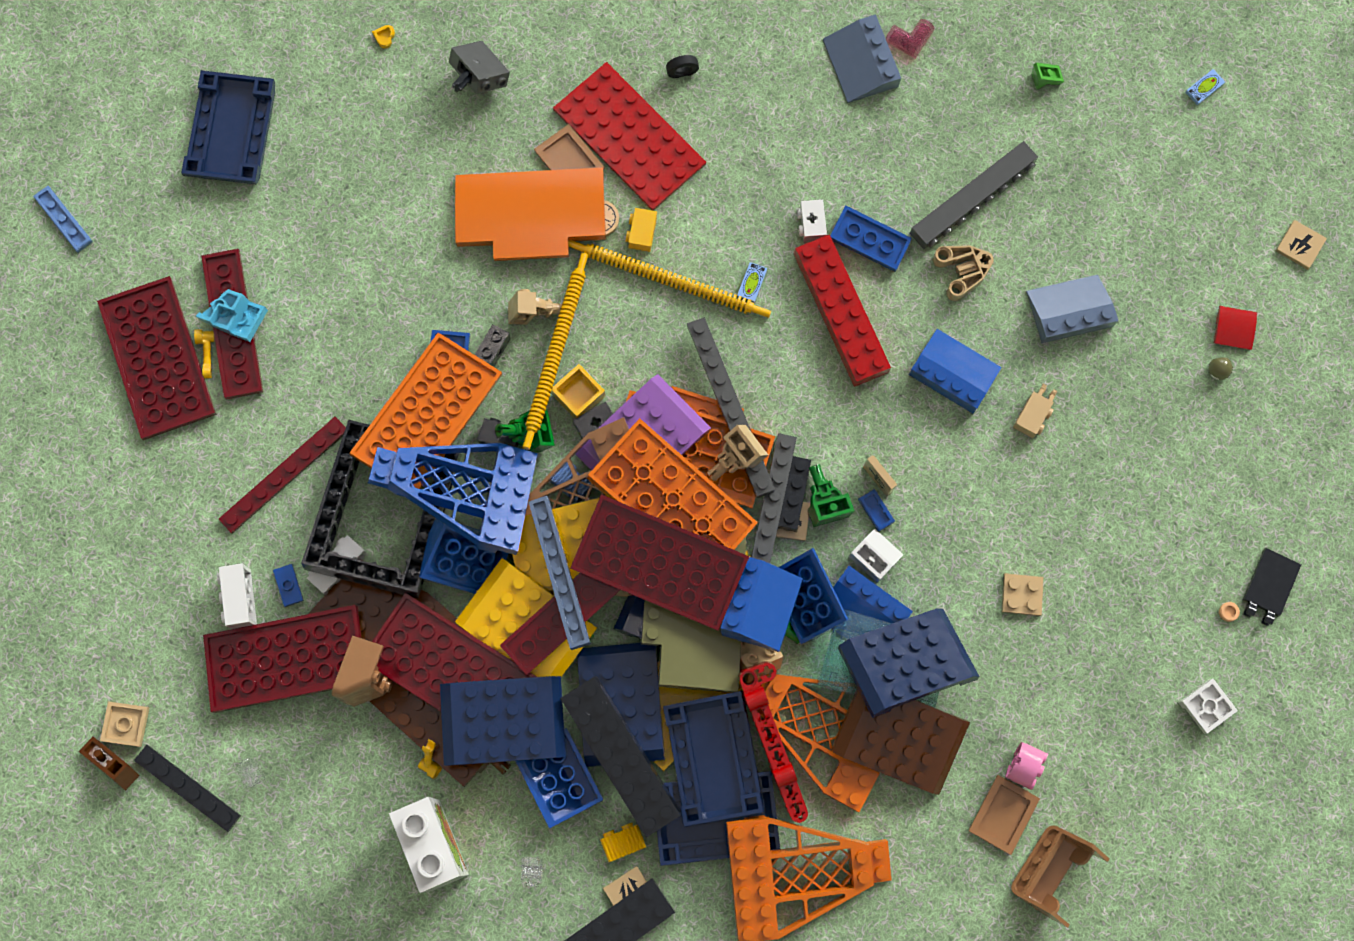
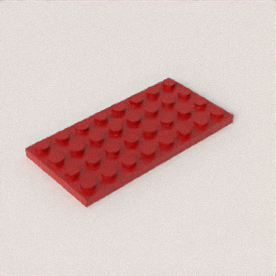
(629, 136)

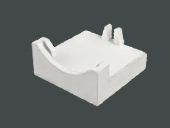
(1208, 706)

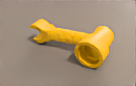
(205, 338)
(426, 763)

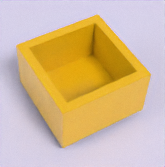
(578, 392)

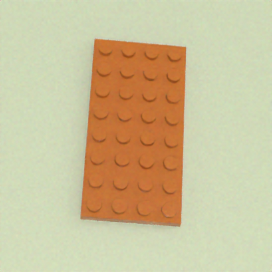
(430, 402)

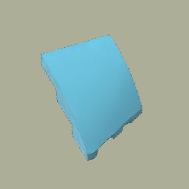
(234, 315)

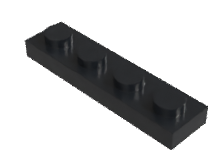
(794, 494)

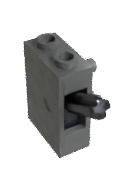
(477, 68)

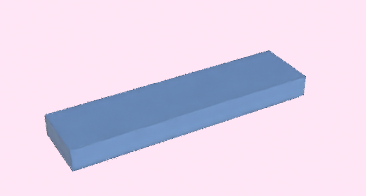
(62, 219)

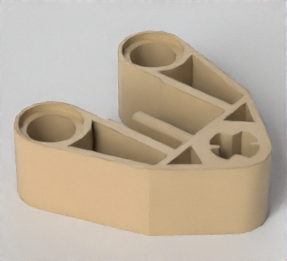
(959, 254)

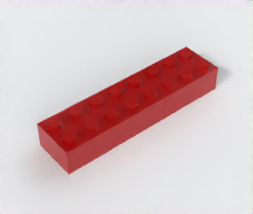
(842, 310)

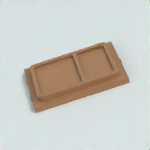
(567, 151)
(1004, 814)

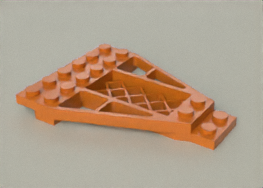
(850, 780)
(754, 882)

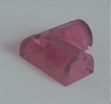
(912, 42)

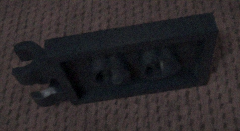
(1270, 585)

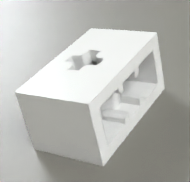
(812, 210)

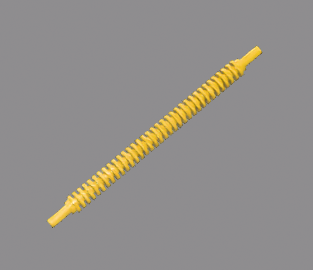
(612, 258)
(555, 351)

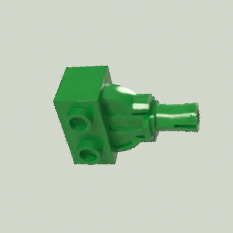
(516, 429)
(826, 500)

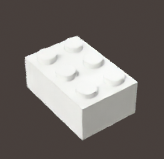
(236, 596)

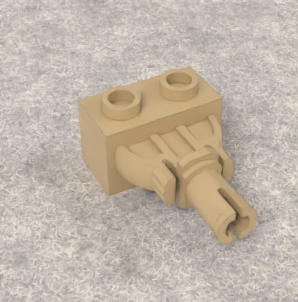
(525, 306)
(739, 452)
(753, 654)

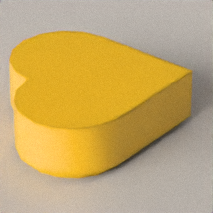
(384, 35)

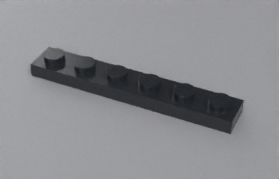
(187, 788)

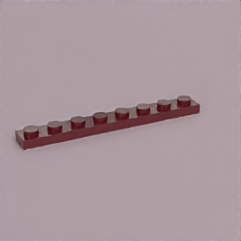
(283, 475)

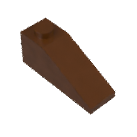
(109, 763)

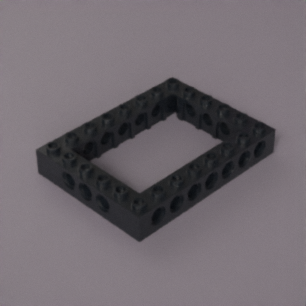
(318, 553)

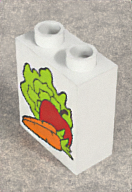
(428, 844)

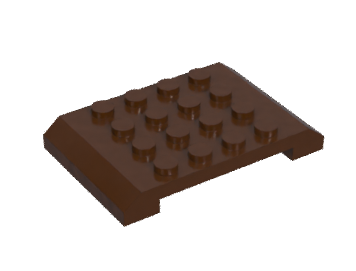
(907, 743)

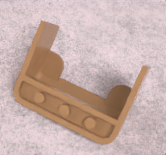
(359, 674)
(1048, 866)

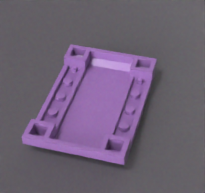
(663, 412)

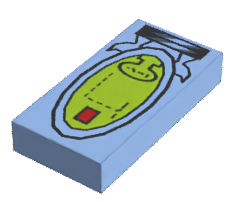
(1205, 87)
(752, 282)

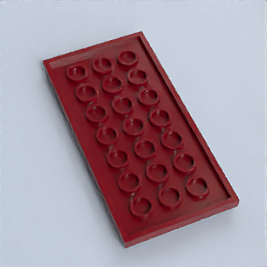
(156, 358)
(659, 562)
(431, 651)
(278, 658)

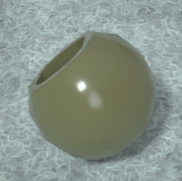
(1220, 368)

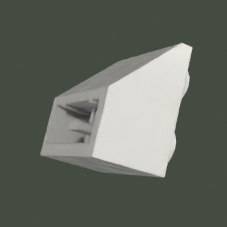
(875, 555)

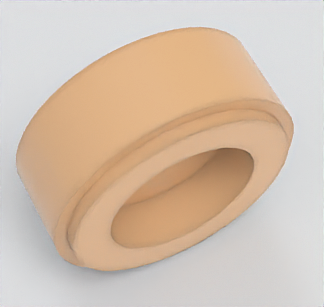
(1229, 611)

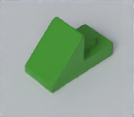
(1046, 74)

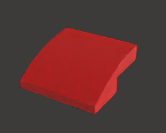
(1235, 327)

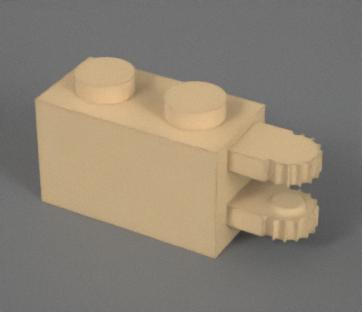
(1035, 412)

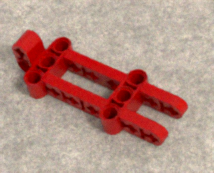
(781, 769)

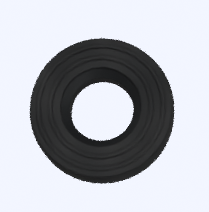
(682, 66)

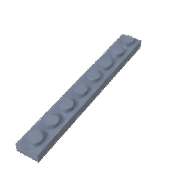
(559, 573)

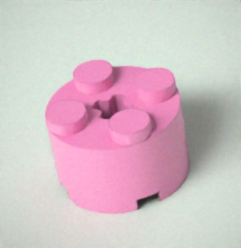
(1026, 765)

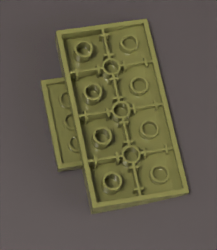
(692, 652)

